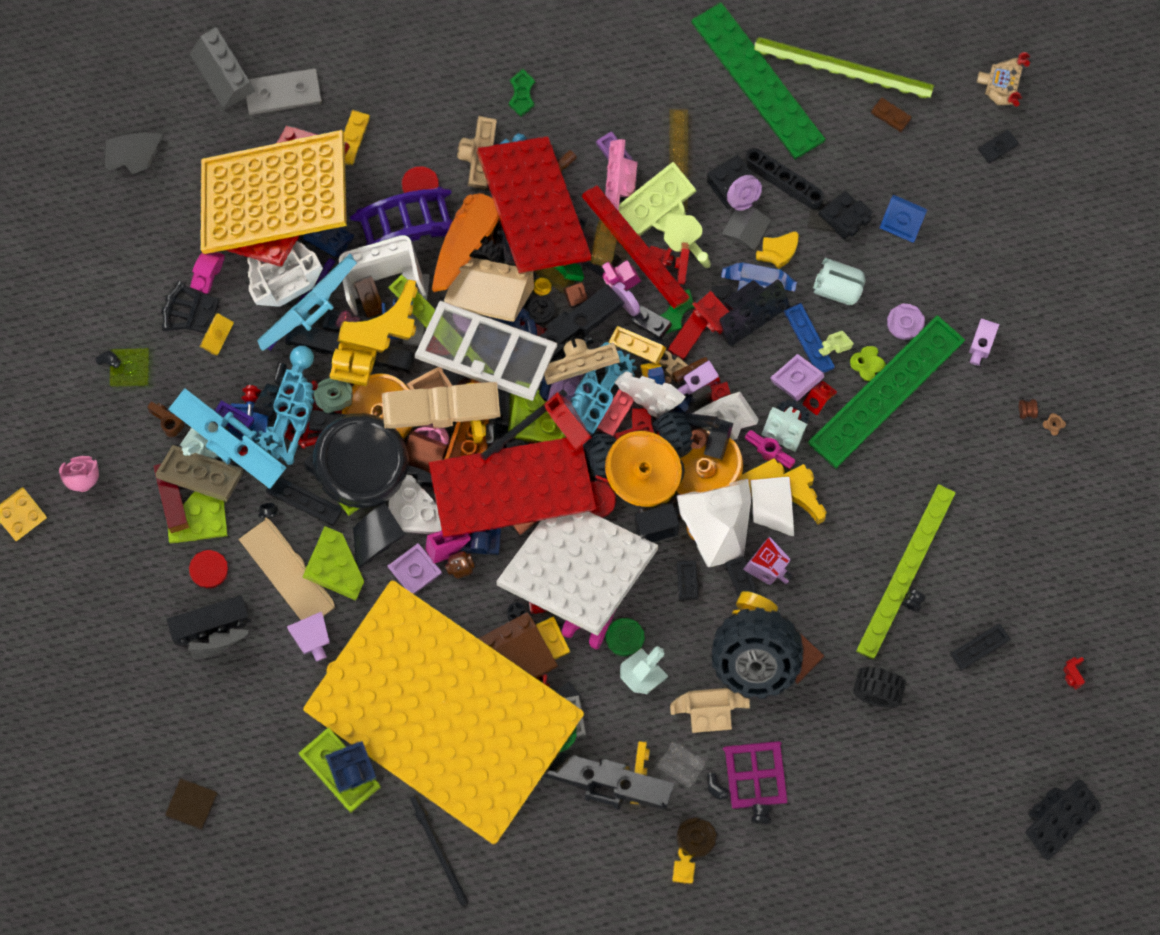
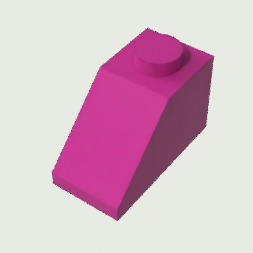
(441, 548)

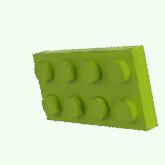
(315, 758)

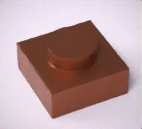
(575, 294)

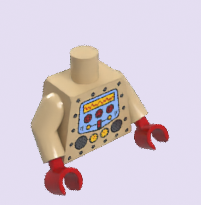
(1004, 80)

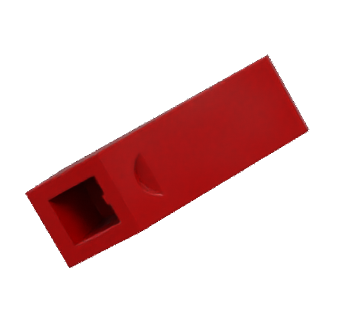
(567, 420)

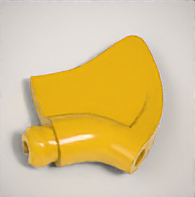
(778, 250)

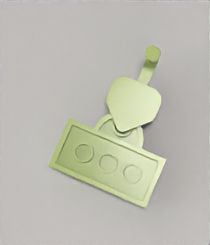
(661, 206)

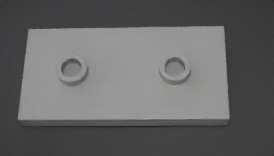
(284, 91)

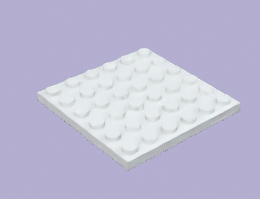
(578, 568)

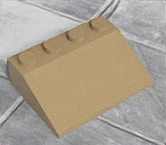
(490, 289)

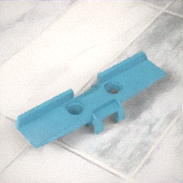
(300, 314)
(223, 443)

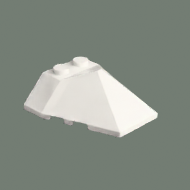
(278, 285)
(718, 521)

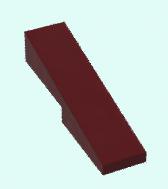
(172, 504)

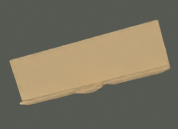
(440, 405)
(286, 570)

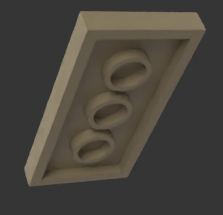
(199, 473)

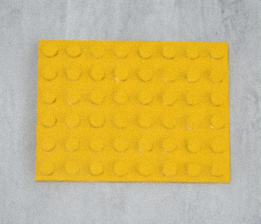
(273, 192)

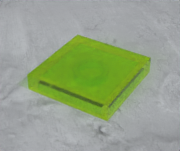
(133, 368)

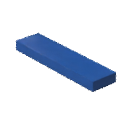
(808, 337)

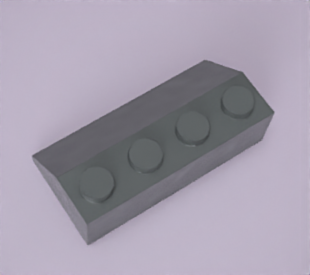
(221, 69)

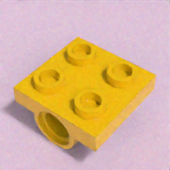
(352, 364)
(20, 514)

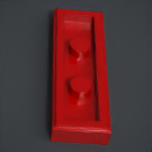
(688, 336)

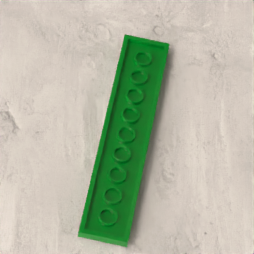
(758, 81)
(886, 392)

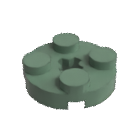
(333, 403)

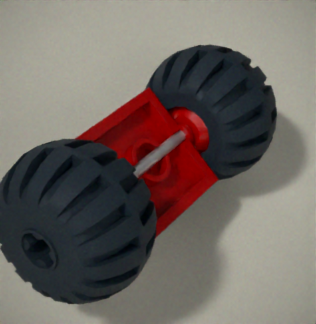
(670, 426)

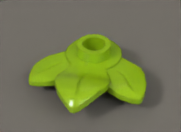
(871, 362)

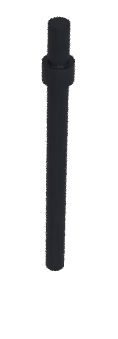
(498, 445)
(421, 815)

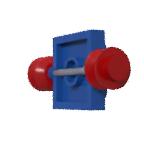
(261, 421)

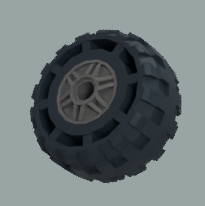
(757, 653)

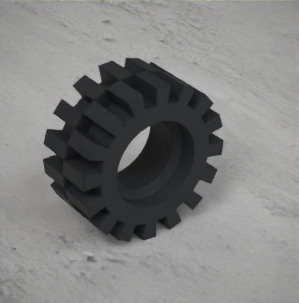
(488, 251)

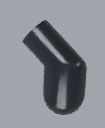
(109, 358)
(279, 373)

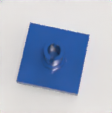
(903, 218)

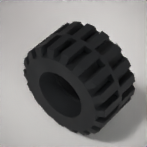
(879, 687)

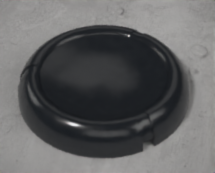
(360, 460)

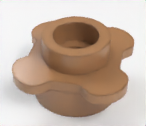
(1054, 418)

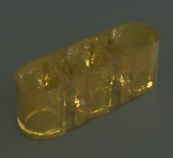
(603, 245)

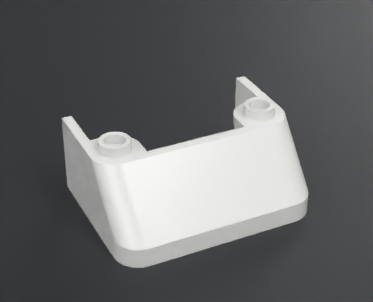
(382, 261)

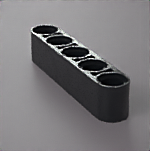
(779, 171)

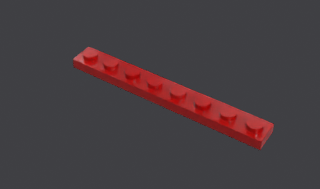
(635, 246)

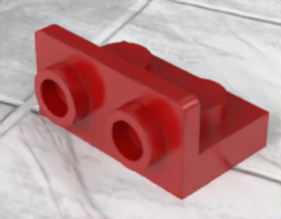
(711, 310)

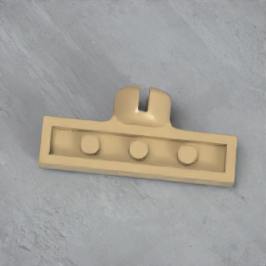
(468, 150)
(580, 361)

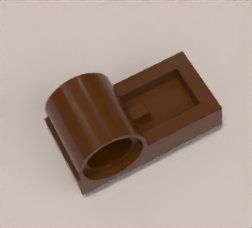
(166, 418)

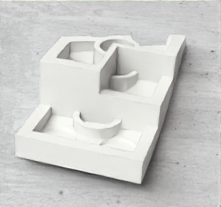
(732, 409)
(773, 504)

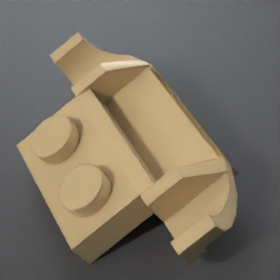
(709, 708)

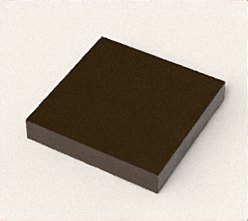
(191, 804)

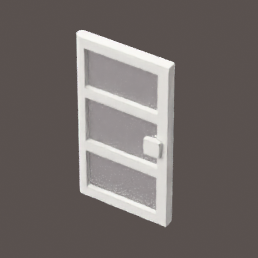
(486, 350)

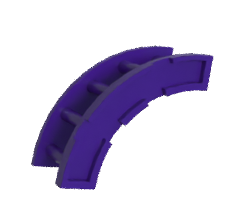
(430, 227)

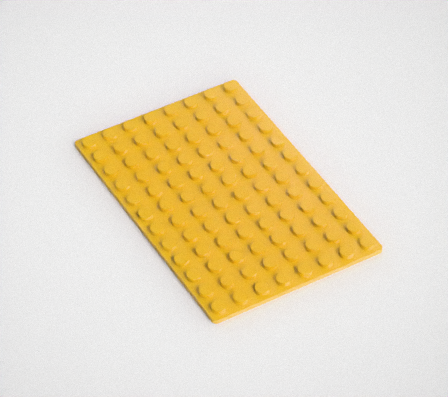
(443, 711)

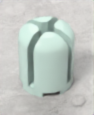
(839, 282)

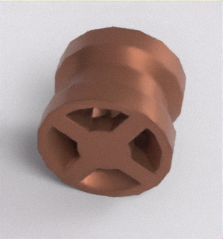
(1028, 409)
(702, 437)

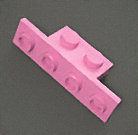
(620, 174)

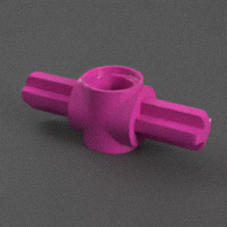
(762, 444)

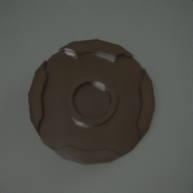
(696, 837)

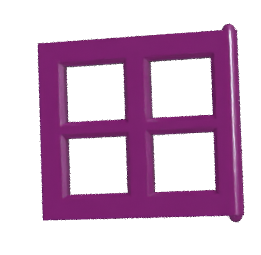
(755, 774)

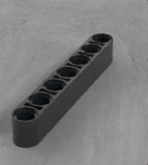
(326, 342)

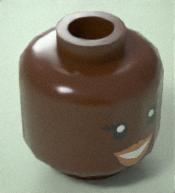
(460, 564)

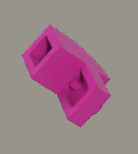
(205, 269)
(623, 273)

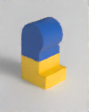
(654, 372)

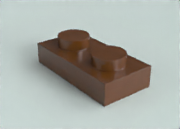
(891, 114)
(368, 296)

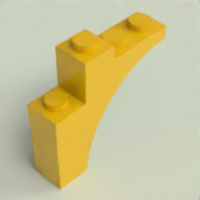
(374, 332)
(800, 481)

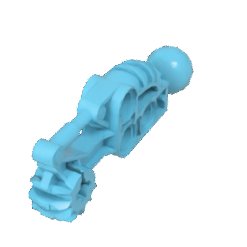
(299, 401)
(587, 402)

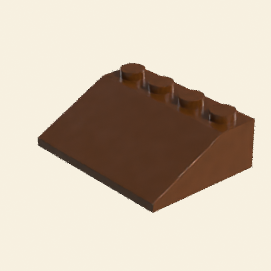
(522, 645)

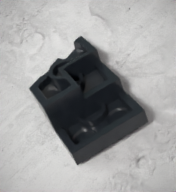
(375, 534)

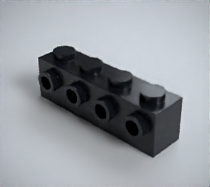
(208, 620)

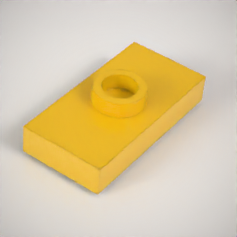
(216, 334)

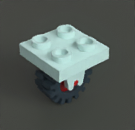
(787, 424)

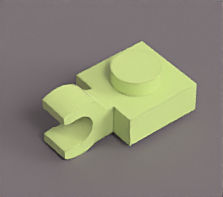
(838, 342)

